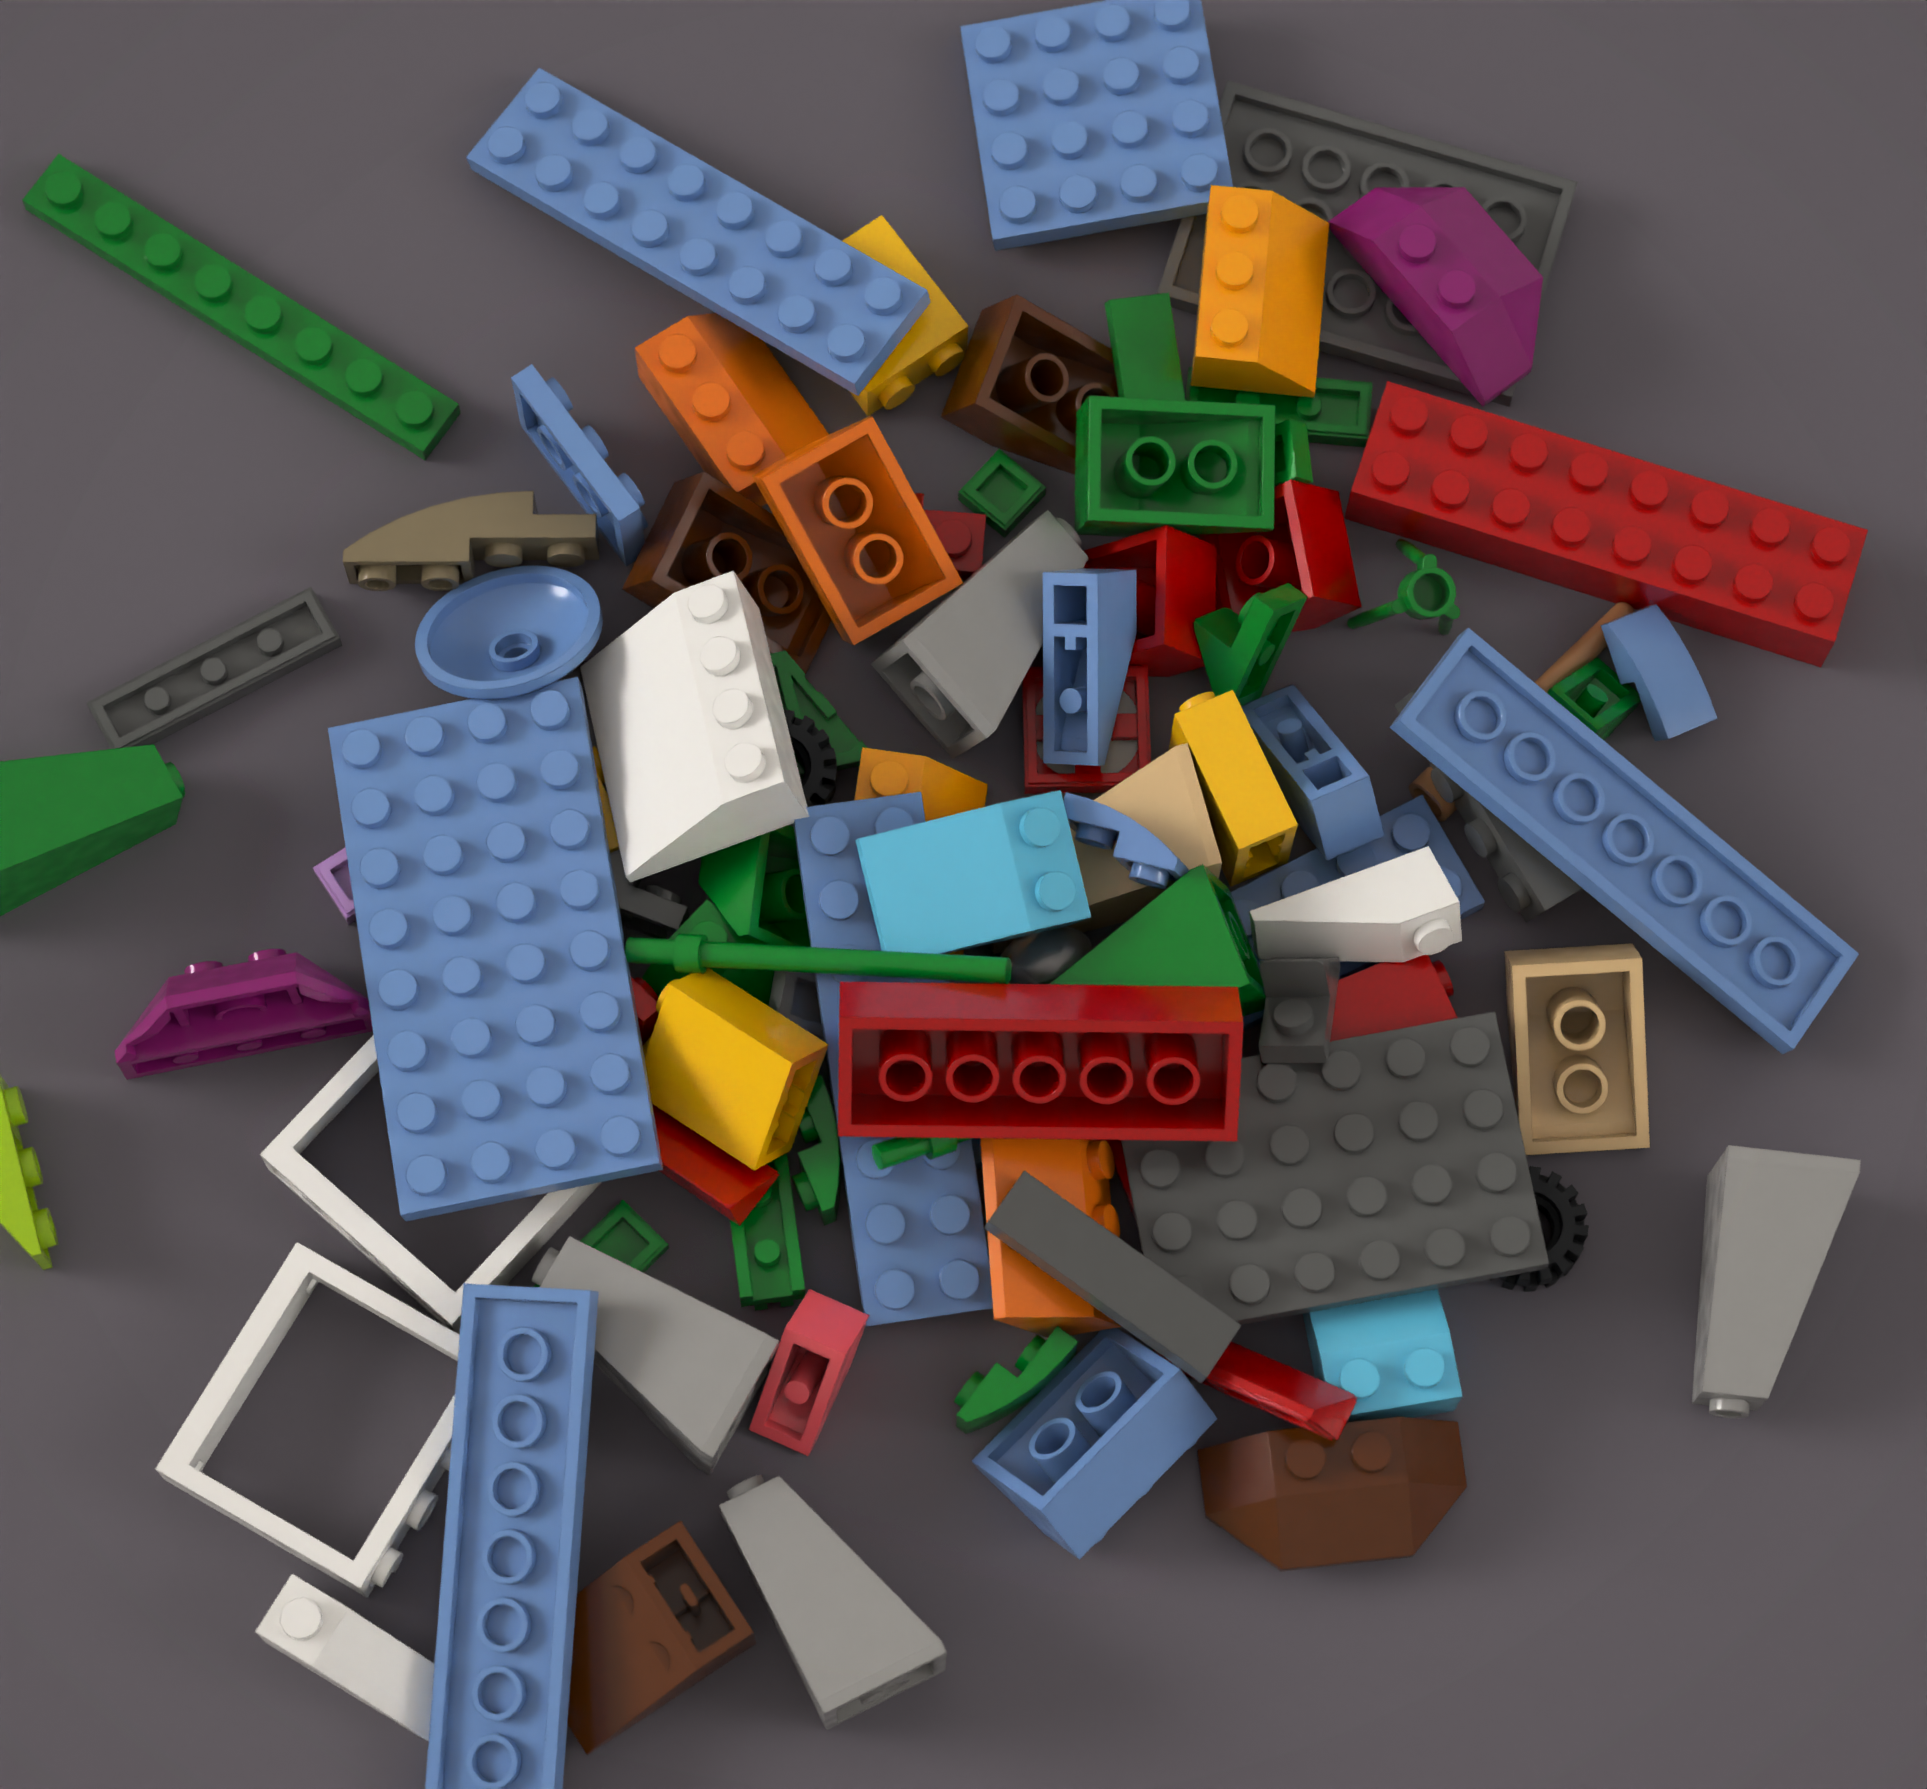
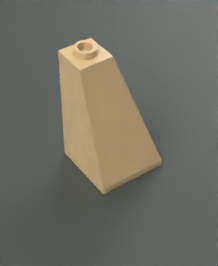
(1171, 806)

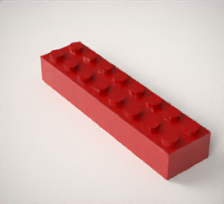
(1606, 524)

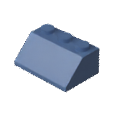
(1095, 1439)

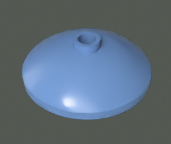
(509, 632)

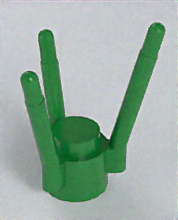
(1421, 594)

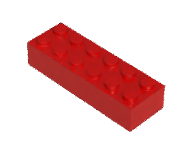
(1039, 1061)

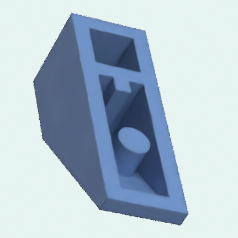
(1085, 660)
(1315, 773)

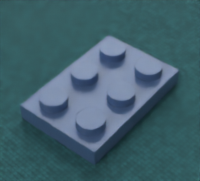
(579, 462)

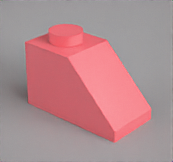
(808, 1371)

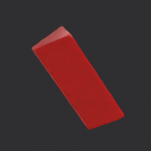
(709, 1170)
(1280, 1391)

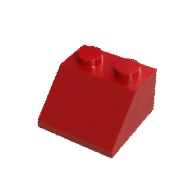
(1303, 549)
(1171, 591)

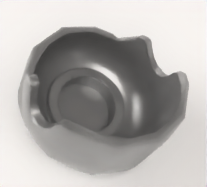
(1045, 955)

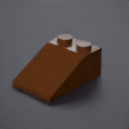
(1027, 381)
(716, 530)

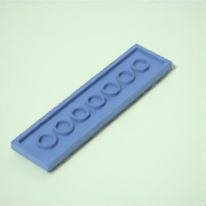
(699, 231)
(1625, 841)
(920, 1220)
(512, 1538)

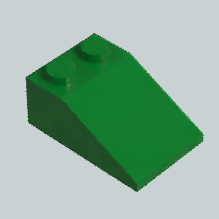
(1173, 466)

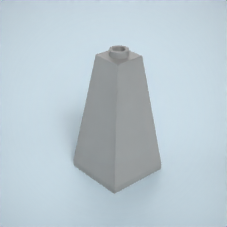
(979, 642)
(1761, 1255)
(666, 1350)
(831, 1610)

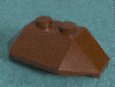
(1336, 1500)

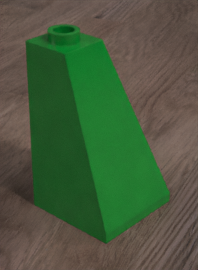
(77, 813)
(1179, 939)

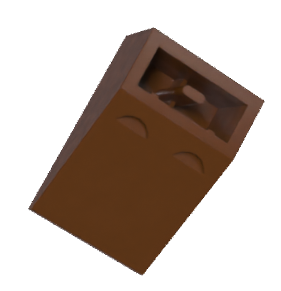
(648, 1635)

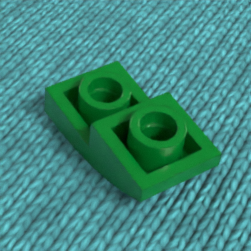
(821, 1164)
(1001, 1393)

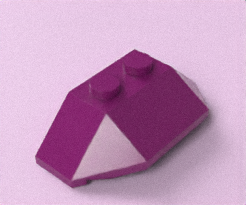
(1450, 279)
(240, 1012)

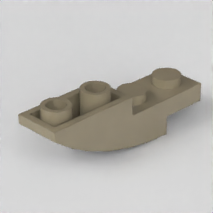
(444, 540)

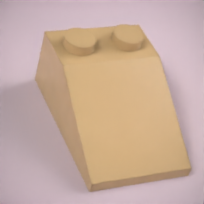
(1578, 1048)

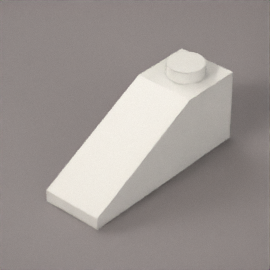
(1367, 916)
(351, 1654)

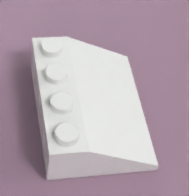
(692, 729)

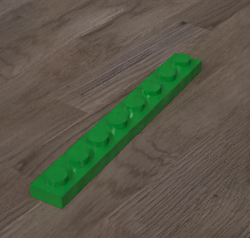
(242, 307)

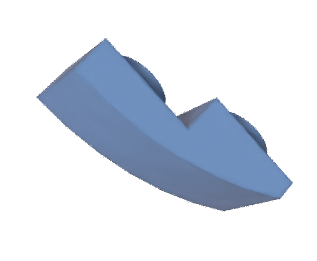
(1667, 681)
(1136, 847)

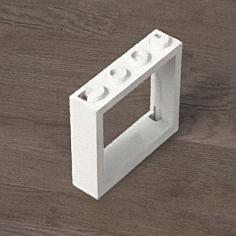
(444, 1304)
(235, 1380)

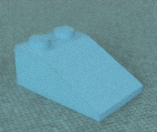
(974, 877)
(1388, 1355)

